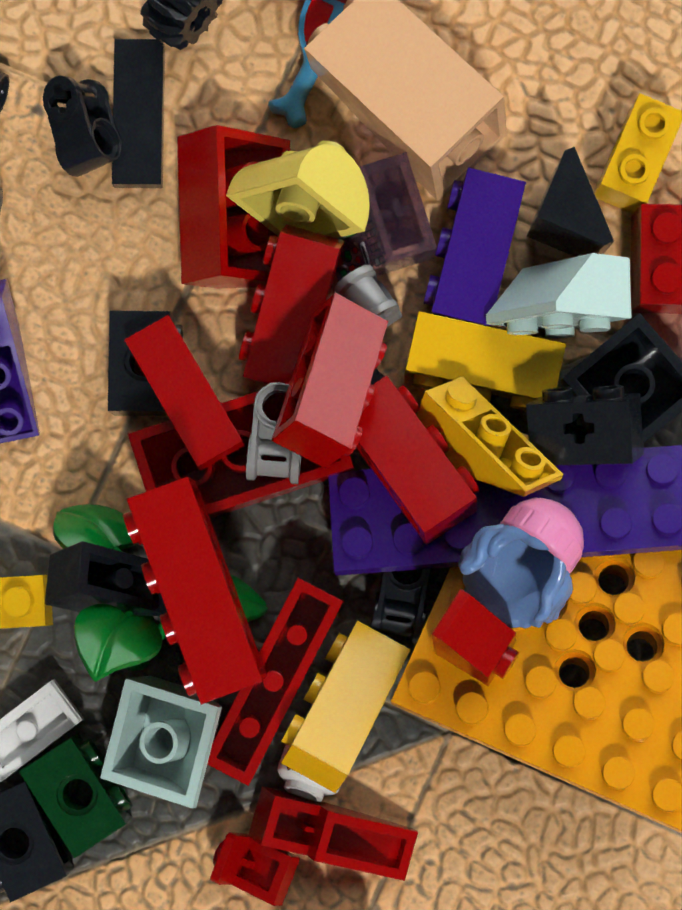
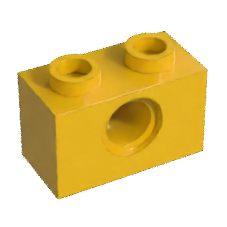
(638, 154)

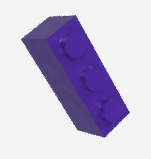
(475, 246)

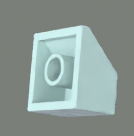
(161, 740)

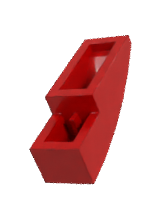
(332, 834)

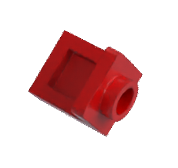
(254, 868)

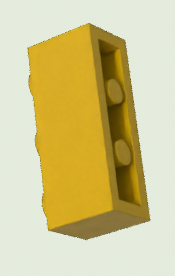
(485, 356)
(343, 705)

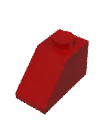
(475, 639)

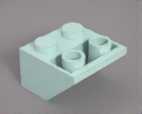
(565, 296)

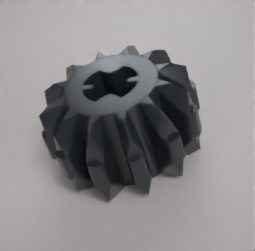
(178, 20)

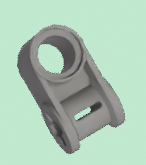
(368, 292)
(261, 444)

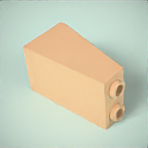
(409, 89)

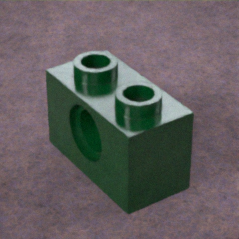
(77, 824)

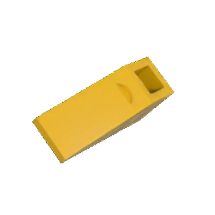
(485, 440)

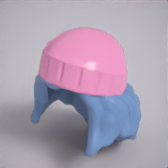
(524, 563)

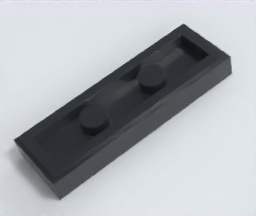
(139, 112)

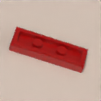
(184, 392)

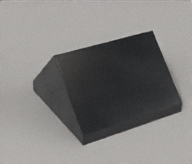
(570, 212)

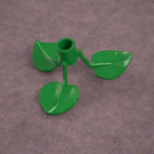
(103, 633)

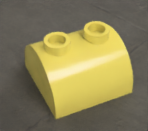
(306, 189)

